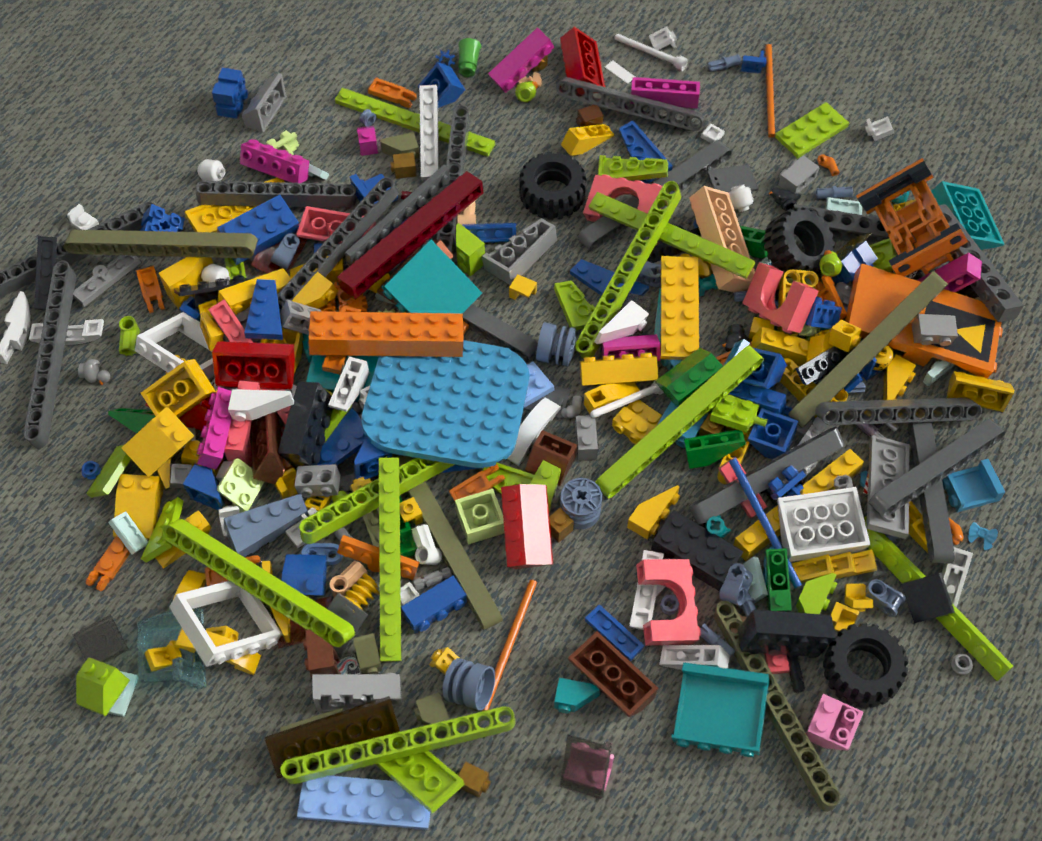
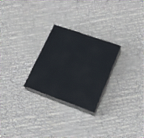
(927, 598)

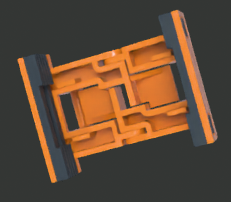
(920, 218)

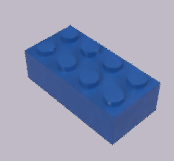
(266, 222)

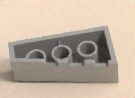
(521, 251)
(353, 690)

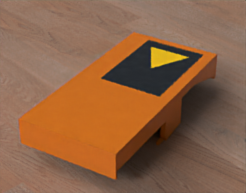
(879, 292)

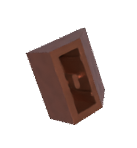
(554, 451)
(321, 655)

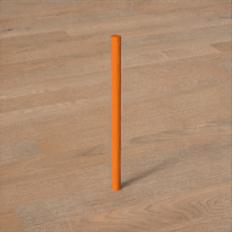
(770, 94)
(512, 636)

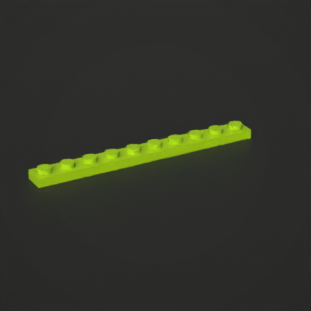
(407, 119)
(675, 236)
(389, 560)
(955, 622)

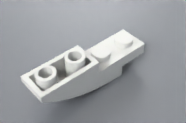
(18, 325)

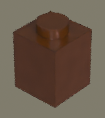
(589, 116)

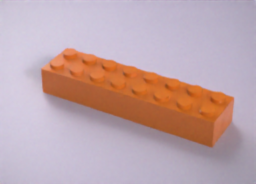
(386, 334)

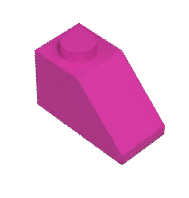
(367, 140)

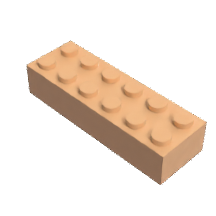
(720, 225)

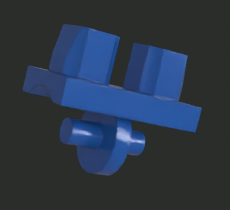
(793, 478)

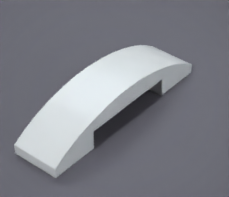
(75, 333)
(532, 427)
(644, 598)

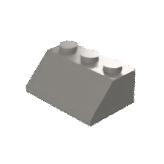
(265, 103)

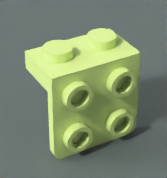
(239, 485)

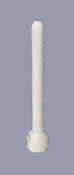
(679, 62)
(654, 388)

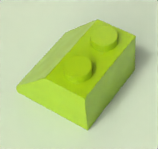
(469, 251)
(99, 686)

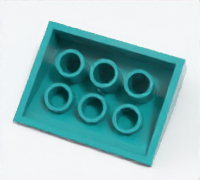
(971, 211)

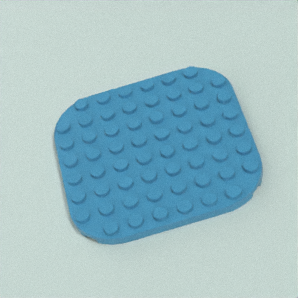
(448, 406)

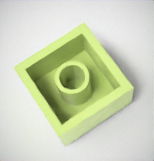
(480, 516)

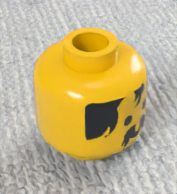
(883, 359)

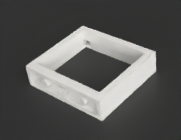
(182, 322)
(182, 610)

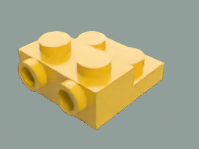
(636, 421)

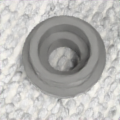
(966, 660)

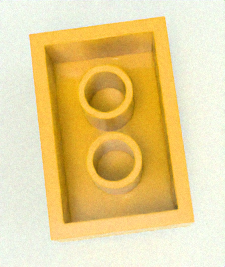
(179, 389)

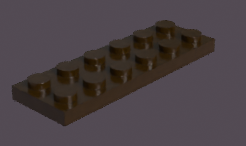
(333, 731)

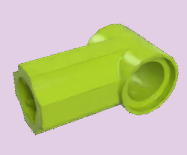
(128, 336)

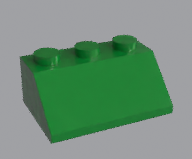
(688, 375)

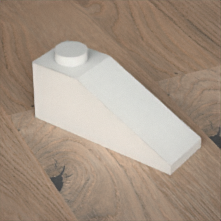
(624, 324)
(349, 384)
(257, 403)
(955, 574)
(709, 655)

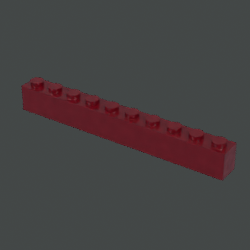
(410, 235)

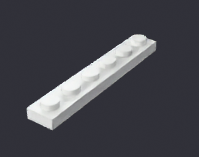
(429, 131)

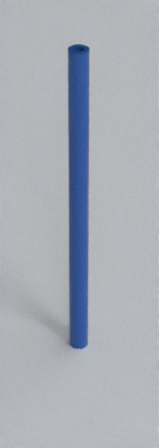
(762, 517)

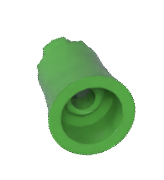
(468, 56)

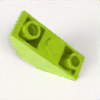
(815, 593)

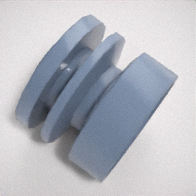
(556, 344)
(582, 502)
(469, 684)

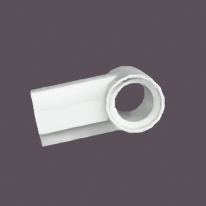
(426, 550)

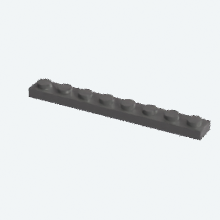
(399, 214)

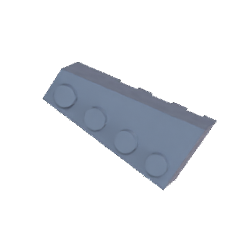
(263, 524)

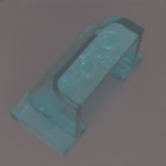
(157, 633)

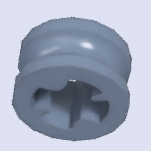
(367, 117)
(673, 600)

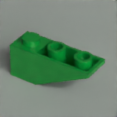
(778, 580)

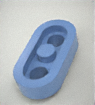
(323, 549)

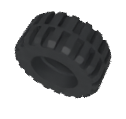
(556, 168)
(809, 229)
(880, 645)

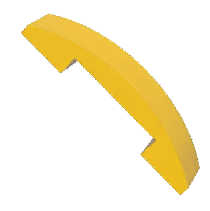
(246, 663)

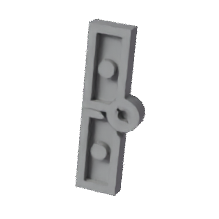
(105, 278)

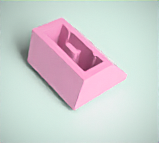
(833, 724)

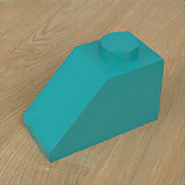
(573, 695)

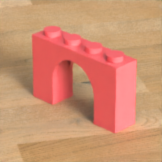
(616, 187)
(761, 297)
(238, 437)
(677, 576)

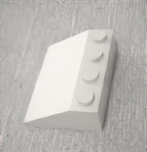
(822, 524)

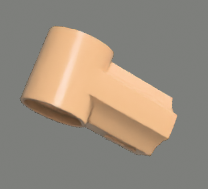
(468, 215)
(347, 578)

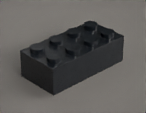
(306, 425)
(707, 552)
(786, 633)

